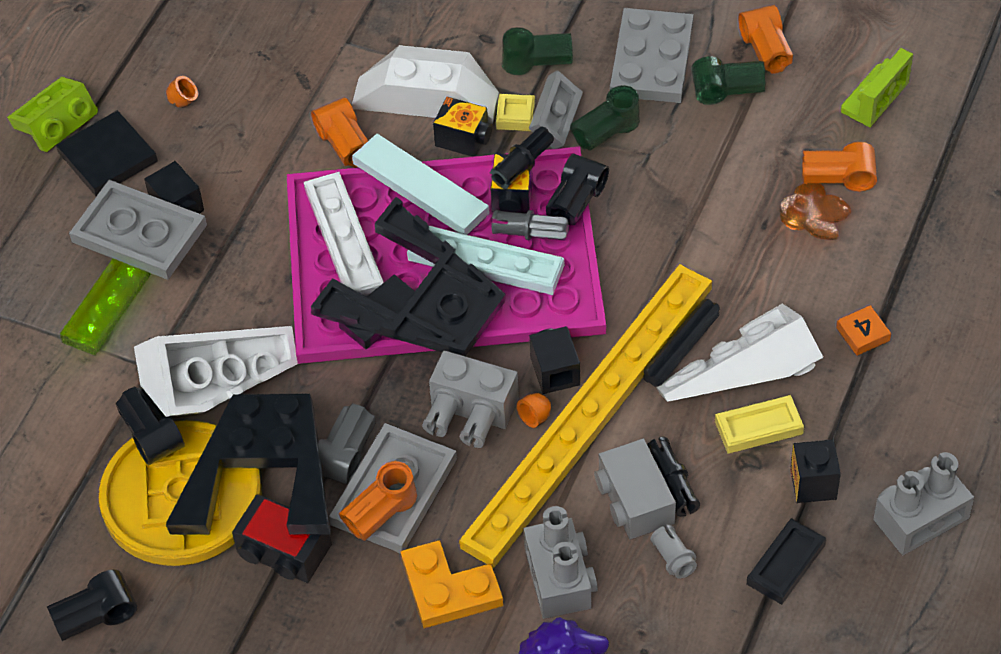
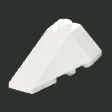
(769, 350)
(204, 369)

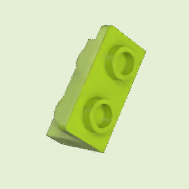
(879, 89)
(54, 113)

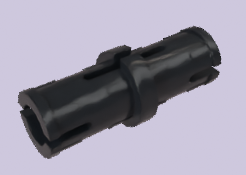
(674, 476)

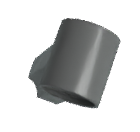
(343, 447)

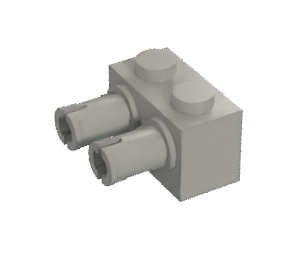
(470, 390)
(923, 504)
(558, 565)

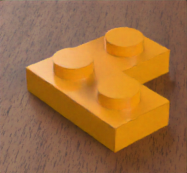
(445, 595)

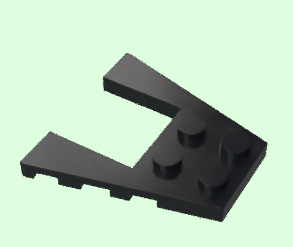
(444, 311)
(258, 434)

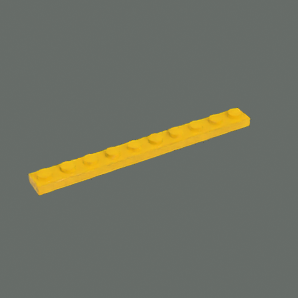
(583, 418)

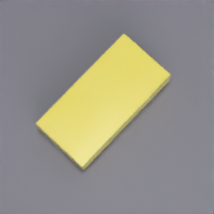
(759, 424)

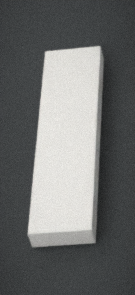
(343, 233)

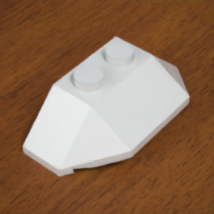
(420, 80)

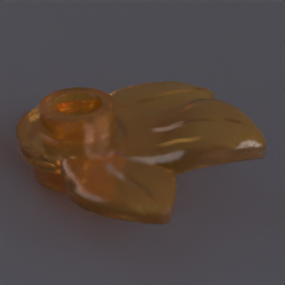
(814, 211)

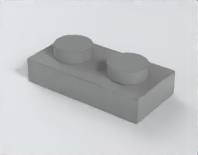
(556, 107)

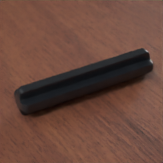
(681, 342)

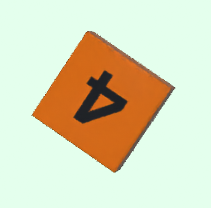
(863, 330)

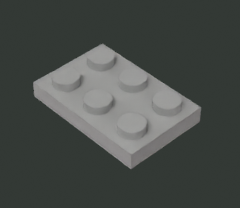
(653, 53)
(138, 229)
(429, 467)

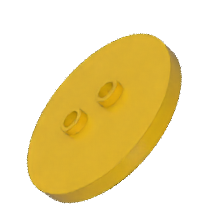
(141, 497)

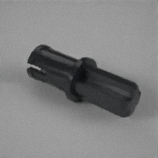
(521, 157)

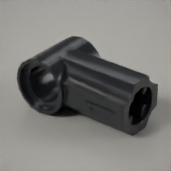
(578, 184)
(151, 430)
(103, 601)

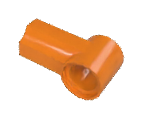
(764, 31)
(340, 127)
(852, 166)
(379, 503)

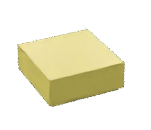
(515, 112)

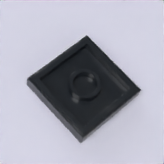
(106, 152)

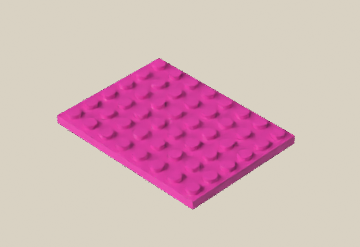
(525, 312)

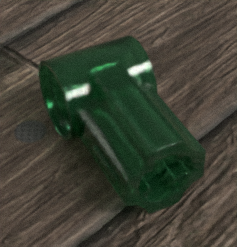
(524, 50)
(717, 80)
(613, 116)

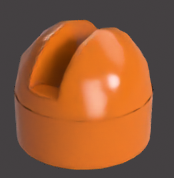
(181, 91)
(534, 409)

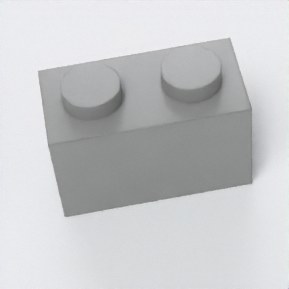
(635, 488)

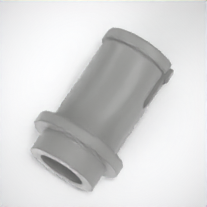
(678, 559)

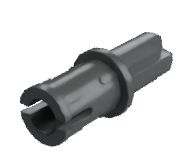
(530, 225)

